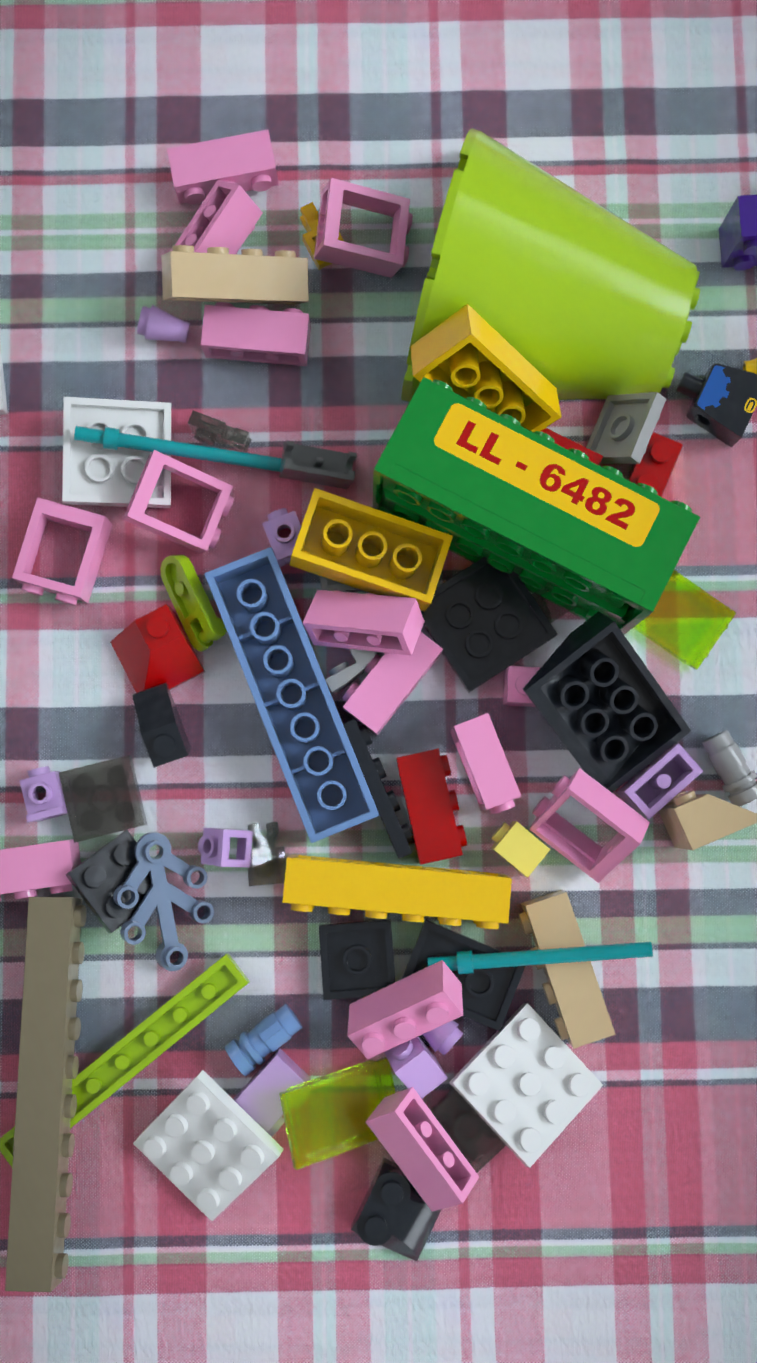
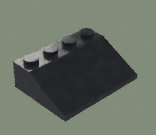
(605, 703)

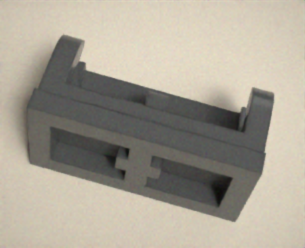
(317, 465)

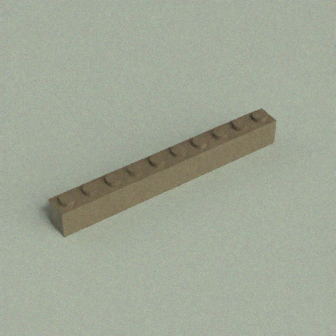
(45, 1095)

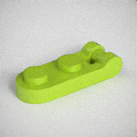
(191, 602)

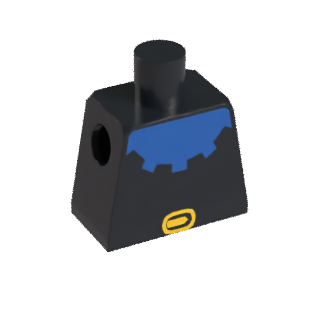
(721, 401)

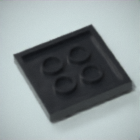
(485, 622)

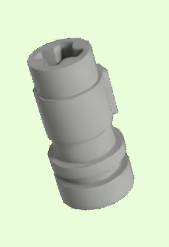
(732, 768)

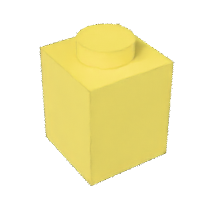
(519, 847)

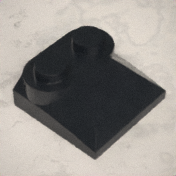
(394, 1213)

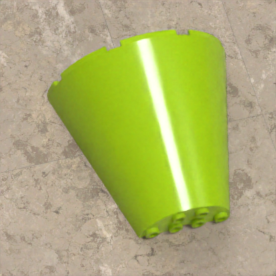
(555, 278)

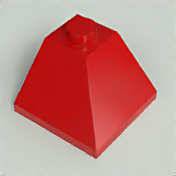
(156, 651)

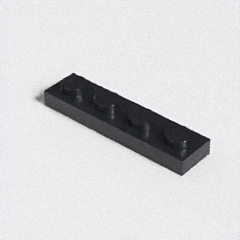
(385, 801)

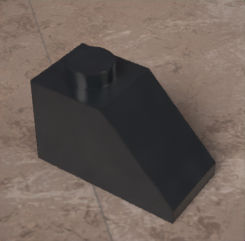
(160, 725)

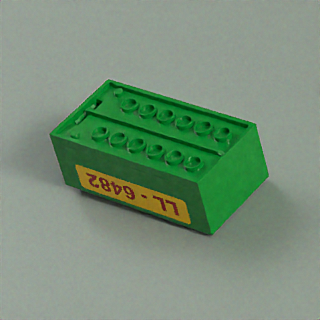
(531, 506)

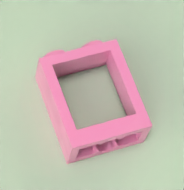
(350, 255)
(135, 511)
(96, 524)
(485, 764)
(574, 844)

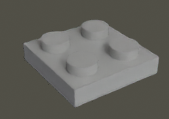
(626, 427)

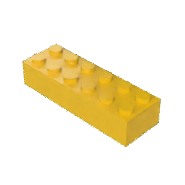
(397, 889)

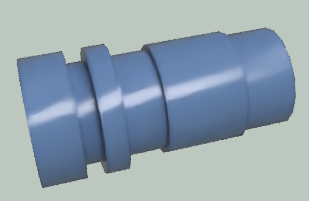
(263, 1039)

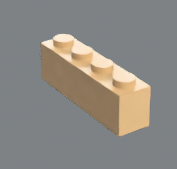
(234, 277)
(569, 985)

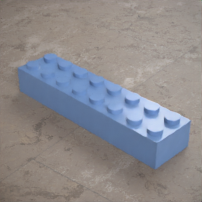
(291, 695)

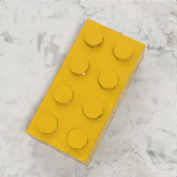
(485, 366)
(370, 549)

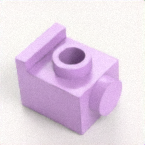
(278, 521)
(54, 802)
(215, 847)

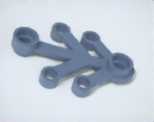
(160, 897)

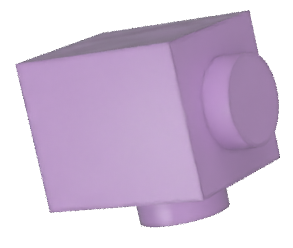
(416, 1066)

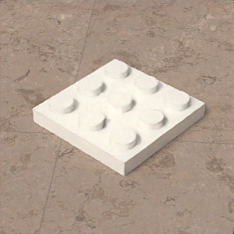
(107, 475)
(526, 1084)
(208, 1146)

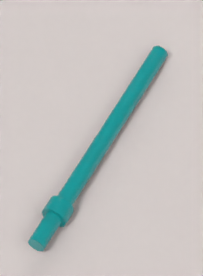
(112, 439)
(466, 962)

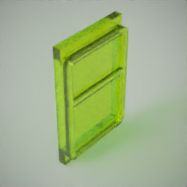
(686, 621)
(332, 1111)

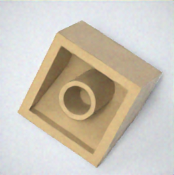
(702, 819)

